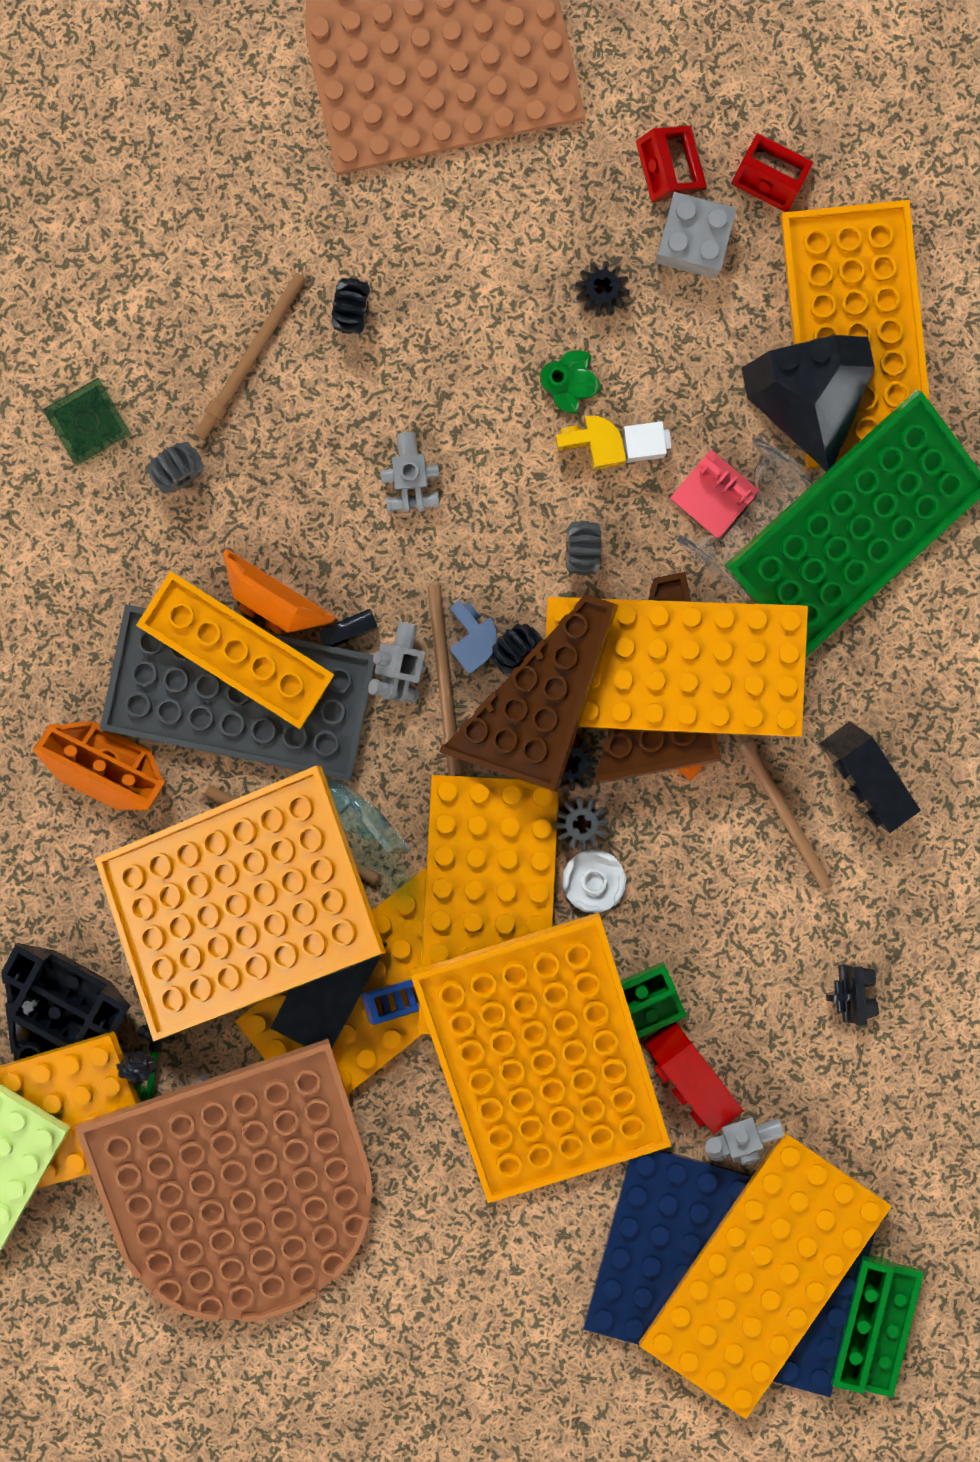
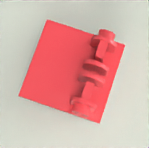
(714, 494)

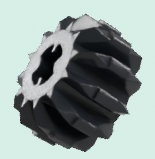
(603, 300)
(350, 306)
(514, 647)
(582, 766)

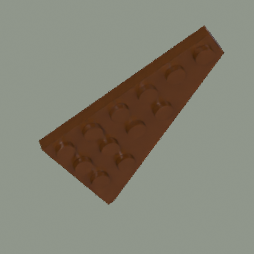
(536, 712)
(649, 752)

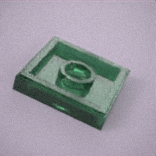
(87, 421)

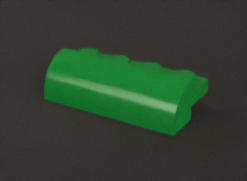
(652, 999)
(877, 1326)

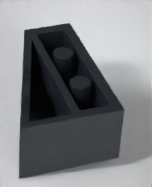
(871, 777)

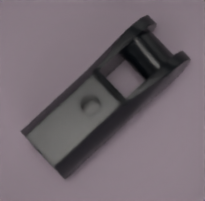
(348, 628)

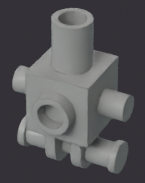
(410, 475)
(398, 666)
(743, 1140)

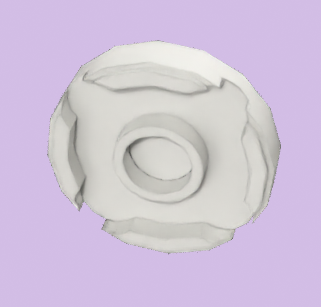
(587, 872)

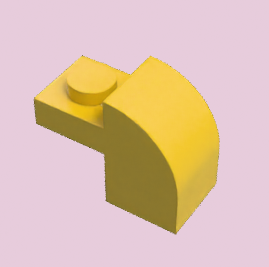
(602, 438)

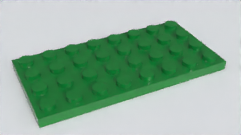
(861, 520)

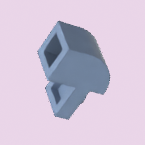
(476, 646)

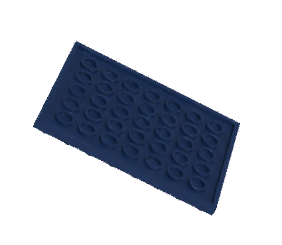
(656, 1233)

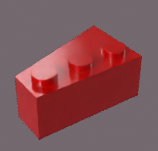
(693, 1078)

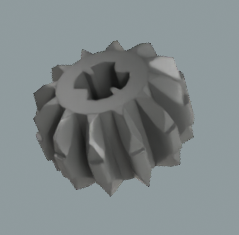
(175, 467)
(583, 547)
(574, 831)

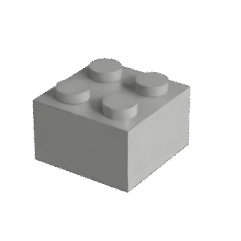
(695, 235)

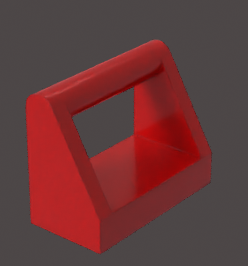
(658, 163)
(766, 181)

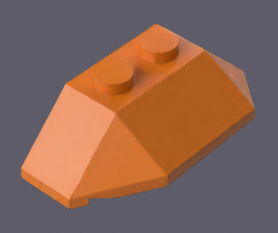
(272, 599)
(101, 764)

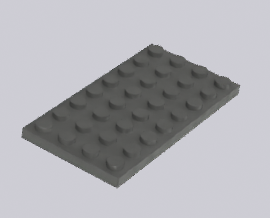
(176, 702)

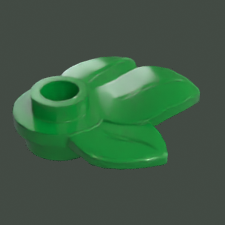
(575, 380)

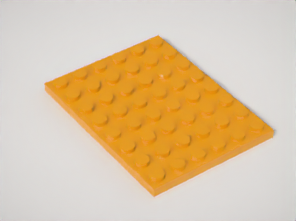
(239, 904)
(541, 1057)

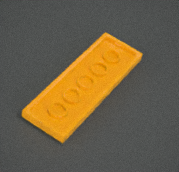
(235, 650)

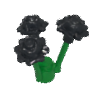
(141, 1068)

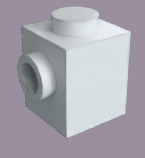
(645, 441)

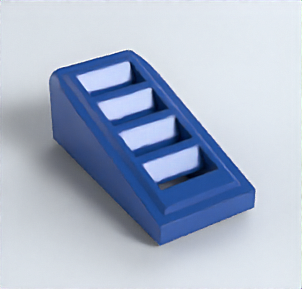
(381, 992)

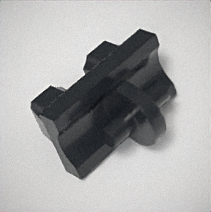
(850, 994)

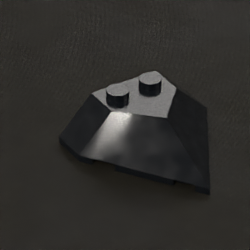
(812, 391)
(56, 1001)

